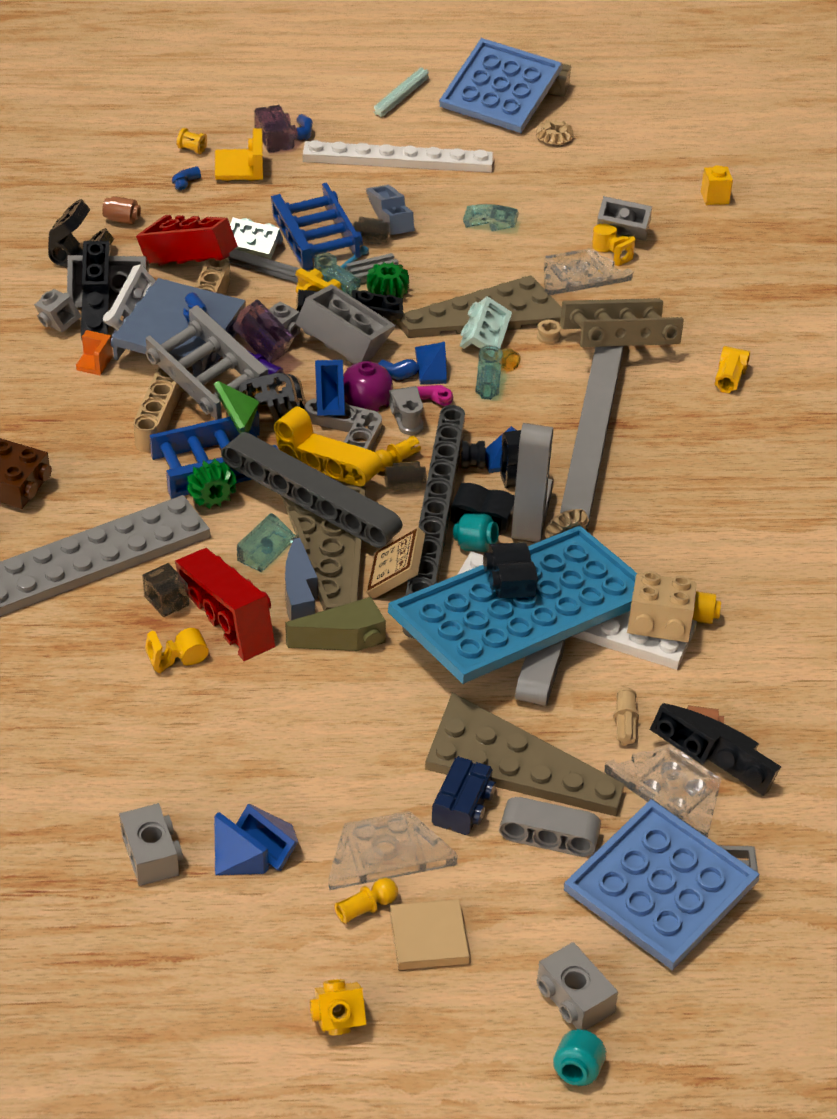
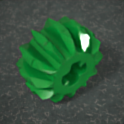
(388, 280)
(211, 483)

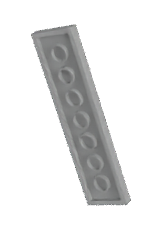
(98, 553)

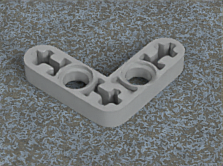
(354, 425)

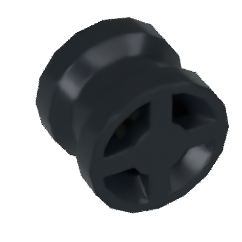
(473, 454)

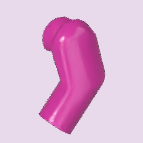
(436, 393)

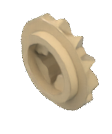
(554, 132)
(566, 521)

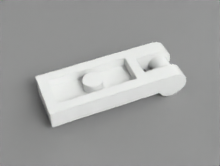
(131, 292)

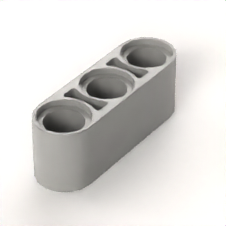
(539, 674)
(550, 826)

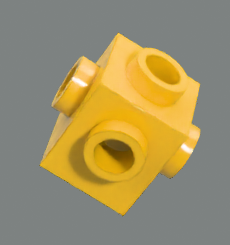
(350, 1012)

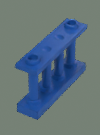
(298, 238)
(194, 439)

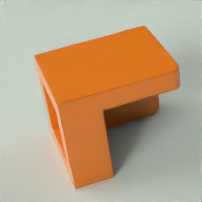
(96, 353)

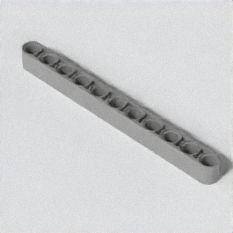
(592, 430)

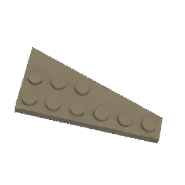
(521, 296)
(332, 553)
(519, 759)

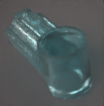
(328, 266)
(489, 372)

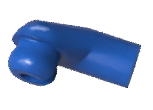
(305, 130)
(182, 177)
(192, 300)
(401, 369)

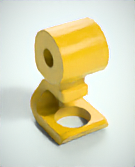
(606, 240)
(188, 647)

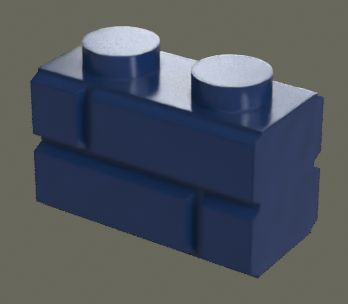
(462, 796)

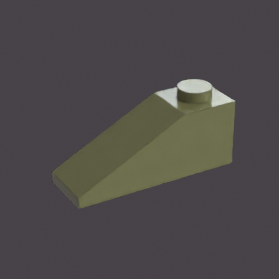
(339, 628)

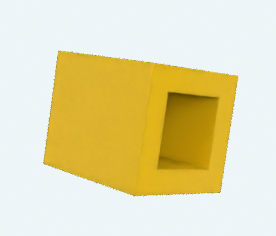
(716, 185)

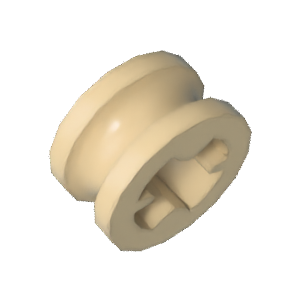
(548, 332)

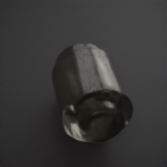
(372, 230)
(405, 476)

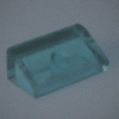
(264, 543)

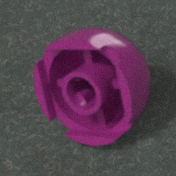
(367, 385)

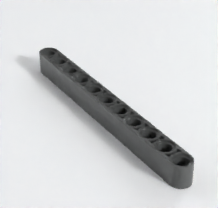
(438, 497)

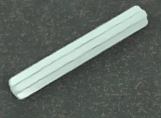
(401, 92)

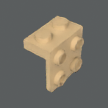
(662, 607)

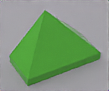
(238, 406)

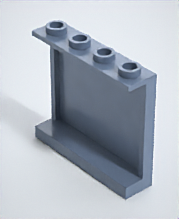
(162, 318)

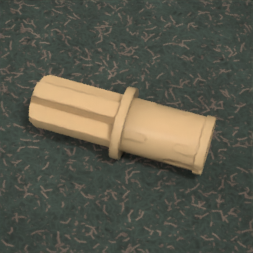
(626, 716)

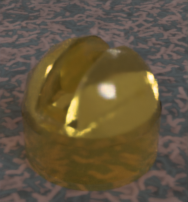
(510, 359)

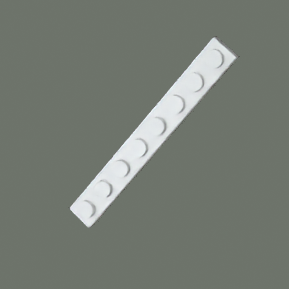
(397, 156)

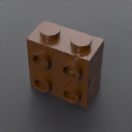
(21, 472)

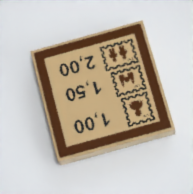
(396, 563)

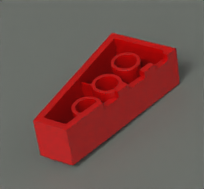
(187, 239)
(229, 601)

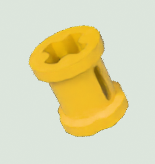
(192, 141)

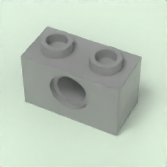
(628, 217)
(150, 844)
(594, 995)

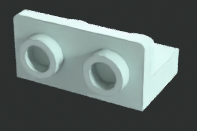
(256, 237)
(486, 324)

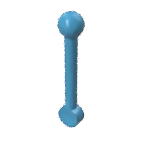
(363, 251)

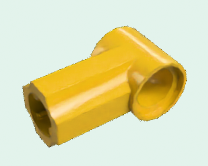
(731, 367)

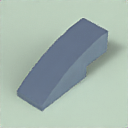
(391, 207)
(300, 582)

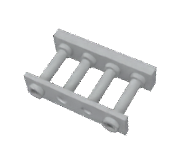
(216, 340)

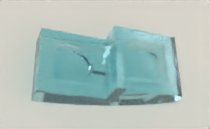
(497, 216)

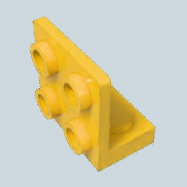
(241, 163)

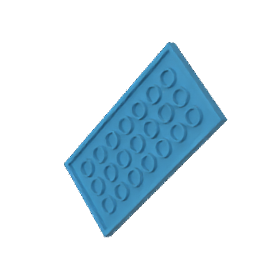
(479, 633)

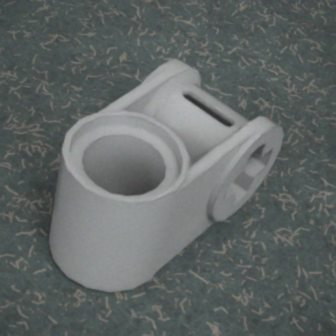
(406, 407)

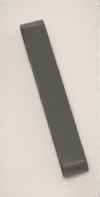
(312, 489)

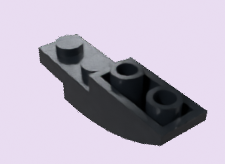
(95, 286)
(385, 305)
(717, 742)

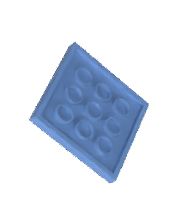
(501, 85)
(661, 883)

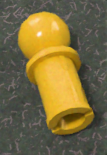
(398, 452)
(382, 892)

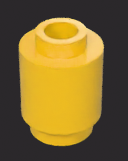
(706, 607)

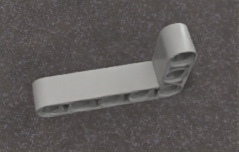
(532, 482)

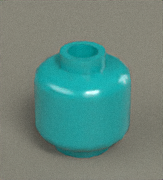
(476, 532)
(579, 1057)

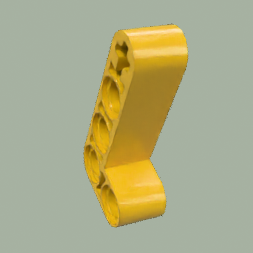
(327, 455)

